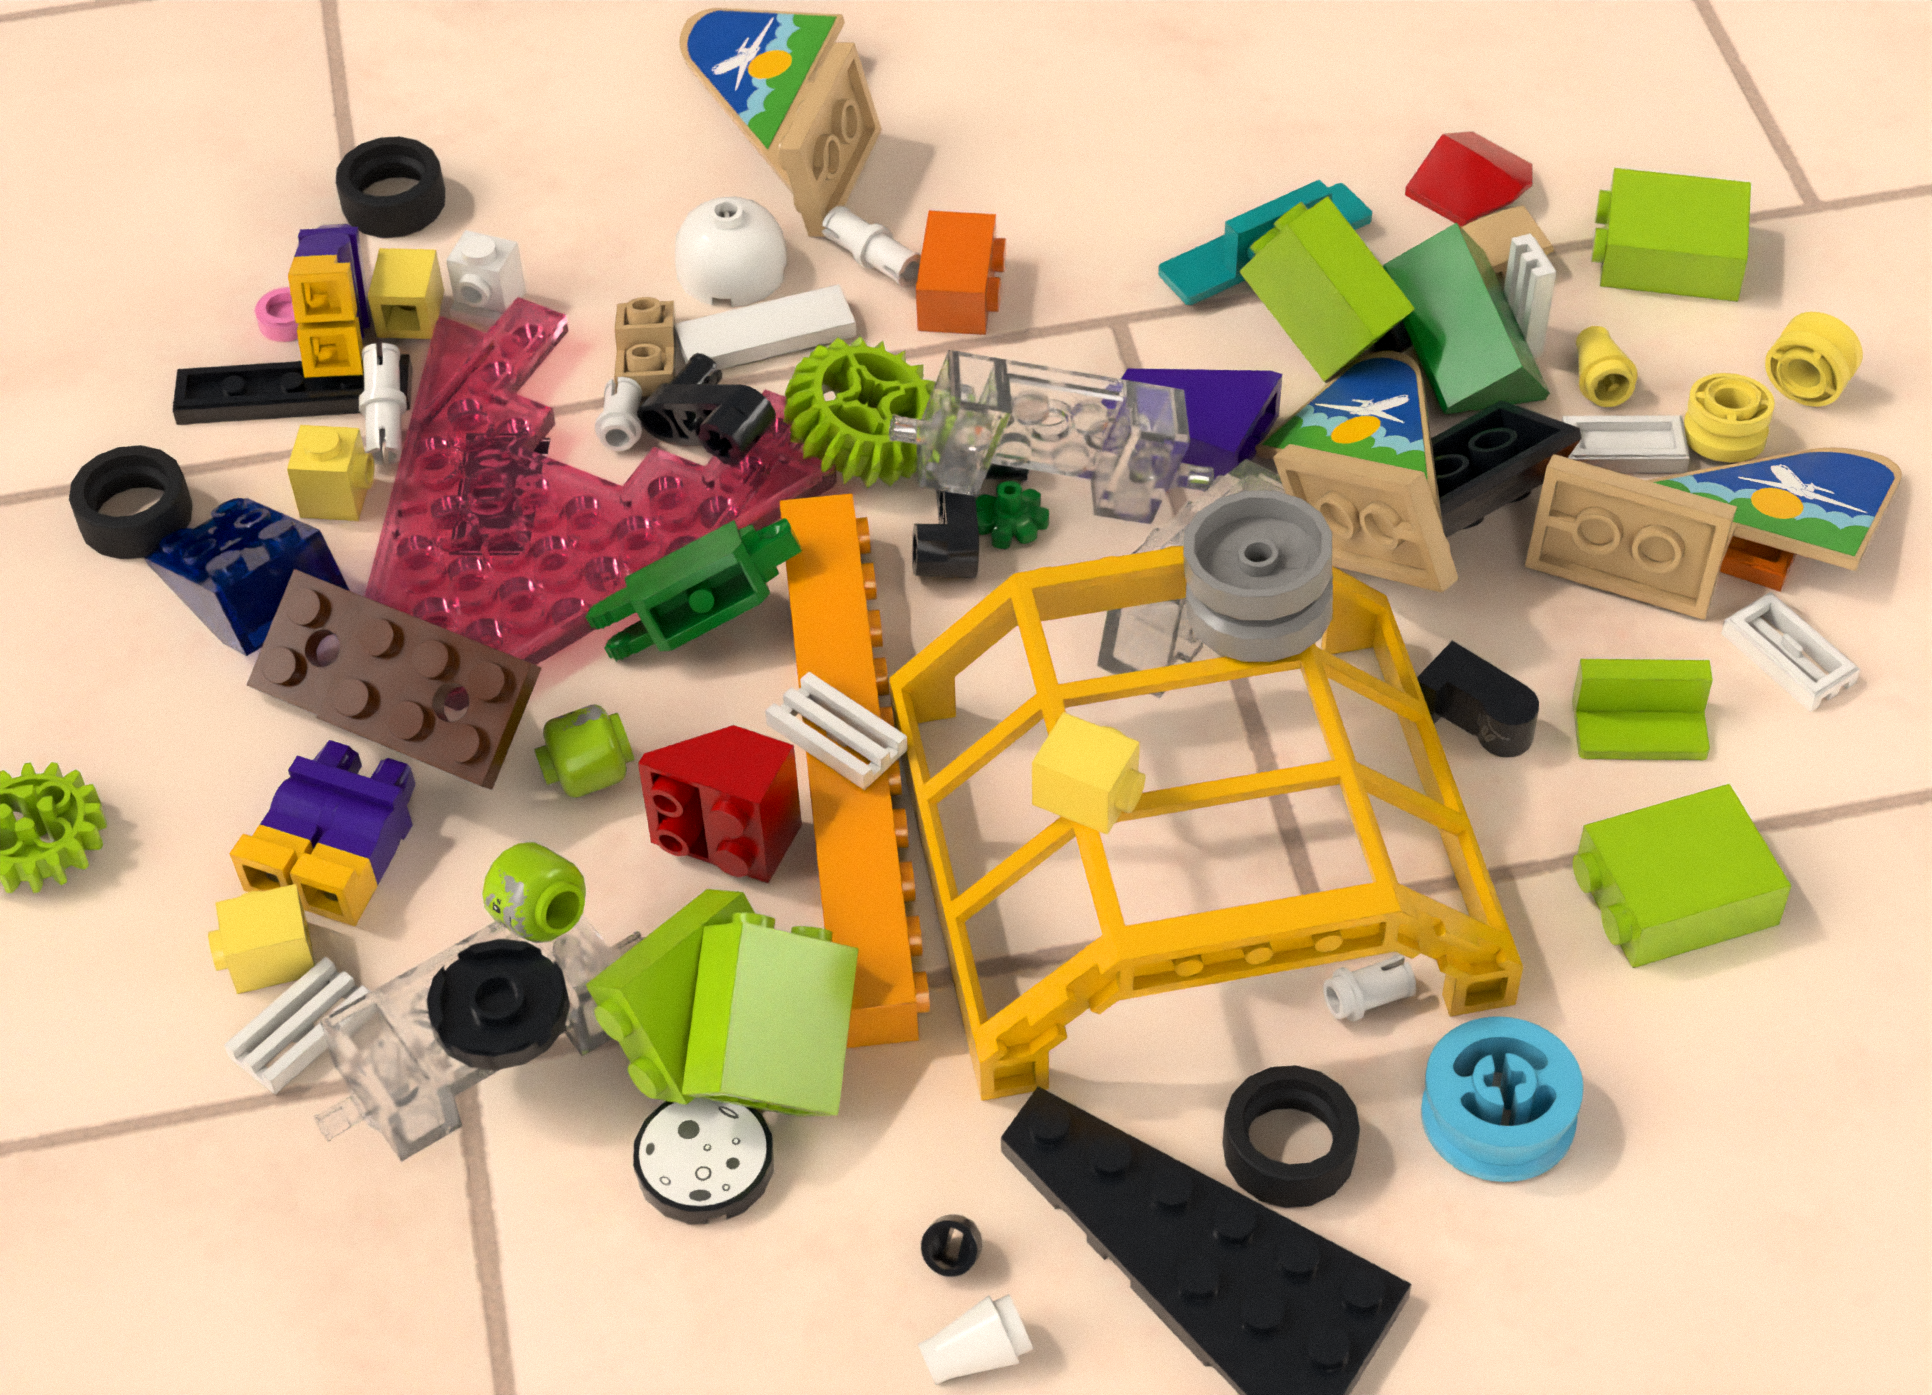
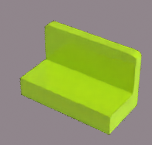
(1642, 709)

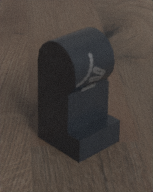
(1480, 700)

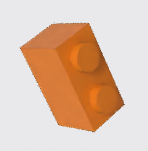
(958, 271)

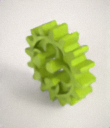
(53, 806)

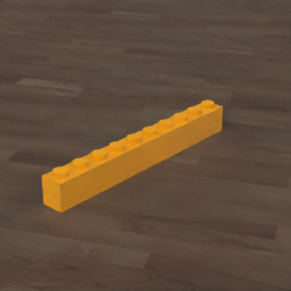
(855, 827)

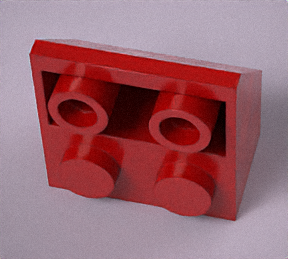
(724, 800)

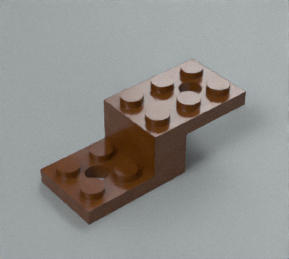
(394, 678)

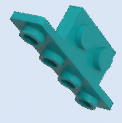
(1218, 262)

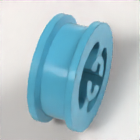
(1465, 1111)

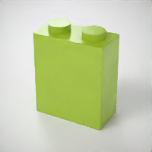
(1673, 234)
(1324, 286)
(1680, 875)
(650, 994)
(770, 1017)

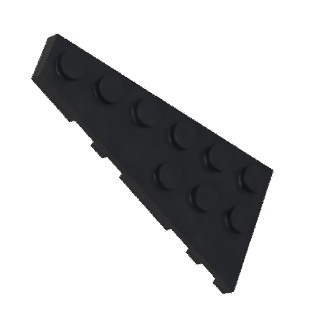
(1220, 1270)

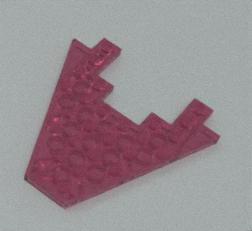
(525, 544)

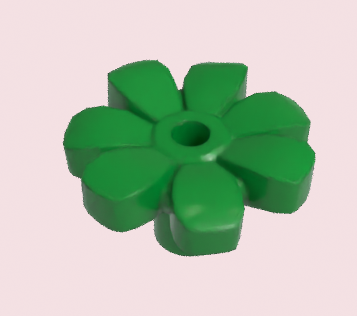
(1011, 515)

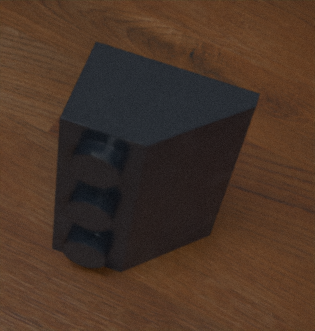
(1495, 461)

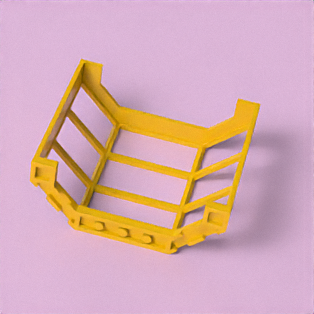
(1213, 945)

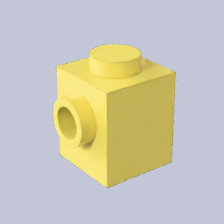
(406, 293)
(330, 472)
(1087, 773)
(262, 939)

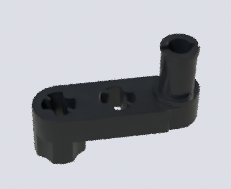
(709, 414)
(953, 544)

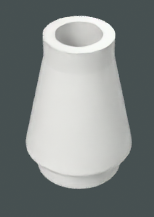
(977, 1341)

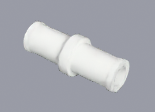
(872, 245)
(382, 402)

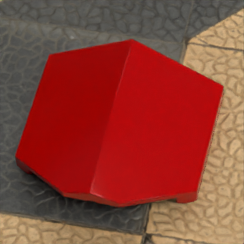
(1468, 177)

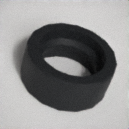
(387, 159)
(119, 471)
(1299, 1090)

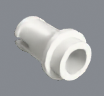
(618, 423)
(1354, 992)

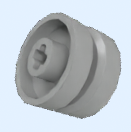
(1258, 575)

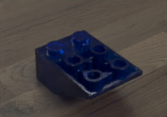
(239, 568)

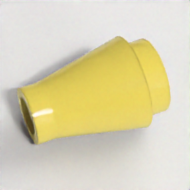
(1604, 369)

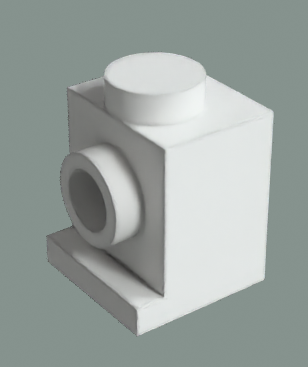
(484, 277)

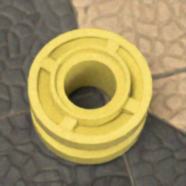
(1814, 359)
(1728, 417)

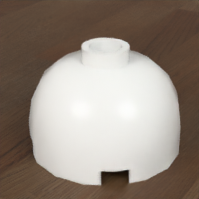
(730, 252)

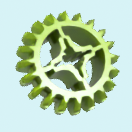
(856, 424)

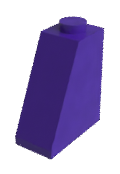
(1224, 409)

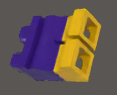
(330, 300)
(329, 832)

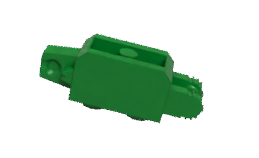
(695, 587)

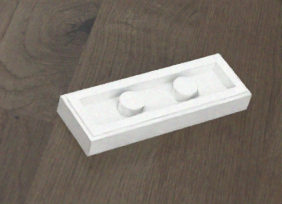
(768, 328)

